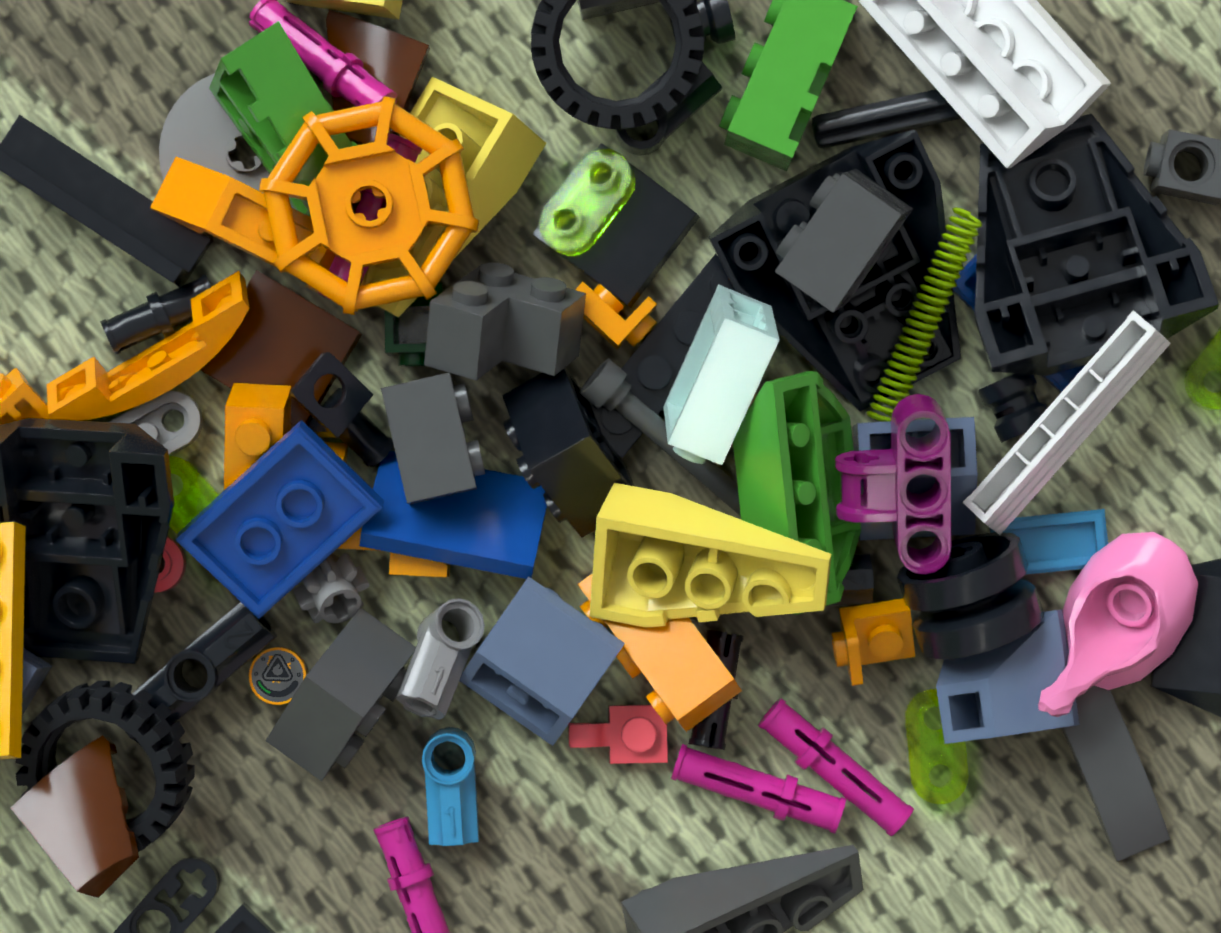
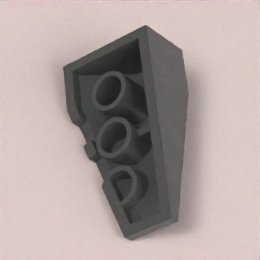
(751, 896)

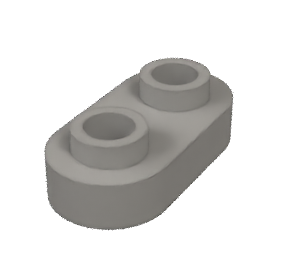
(151, 419)

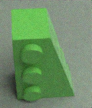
(786, 78)
(266, 96)

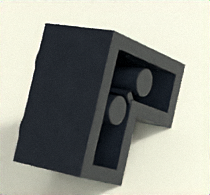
(563, 448)

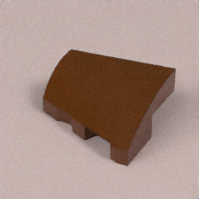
(81, 819)

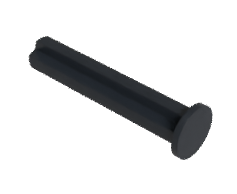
(882, 118)

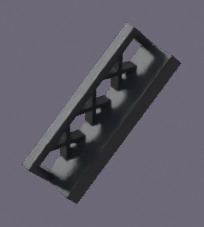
(100, 201)

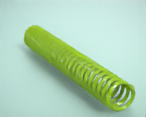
(934, 311)

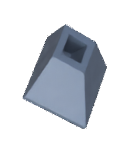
(1001, 688)

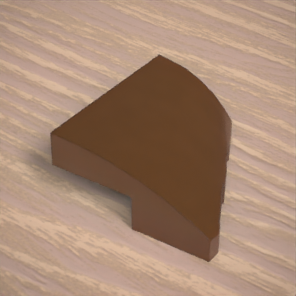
(384, 54)

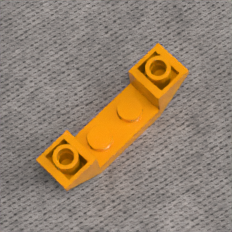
(228, 211)

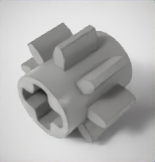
(332, 590)

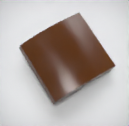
(281, 342)

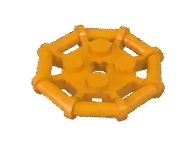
(349, 234)

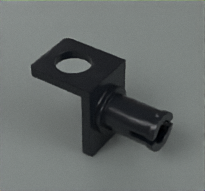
(342, 412)

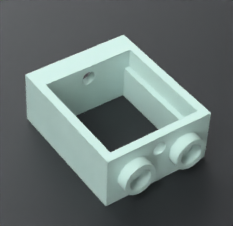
(719, 376)

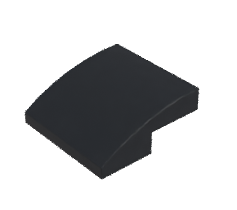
(636, 239)

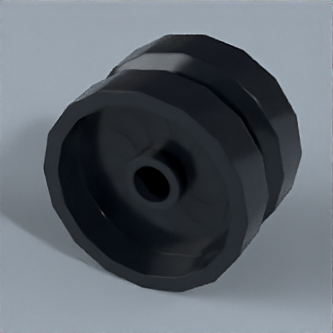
(973, 599)

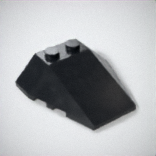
(1073, 251)
(94, 534)

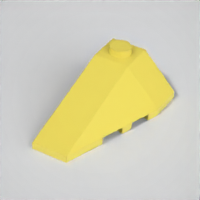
(494, 158)
(684, 560)

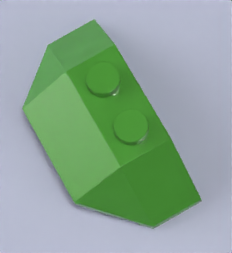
(789, 468)

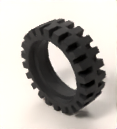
(626, 112)
(136, 718)

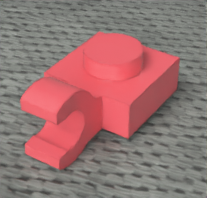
(631, 733)

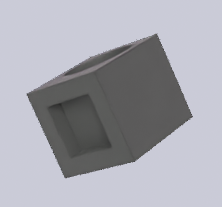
(1165, 181)

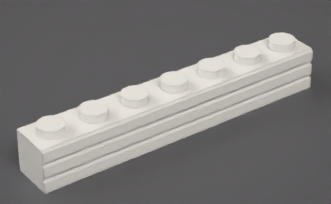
(1066, 423)

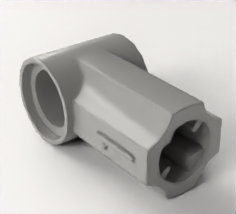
(439, 660)

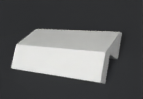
(997, 66)

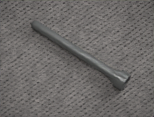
(611, 390)

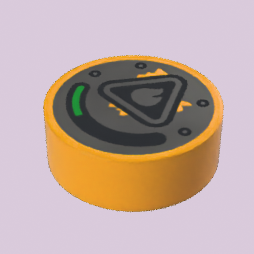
(277, 675)

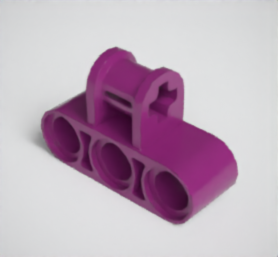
(886, 479)

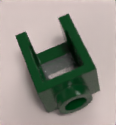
(408, 333)

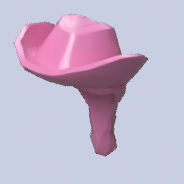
(1123, 616)

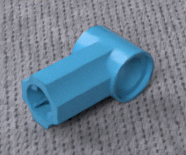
(451, 793)

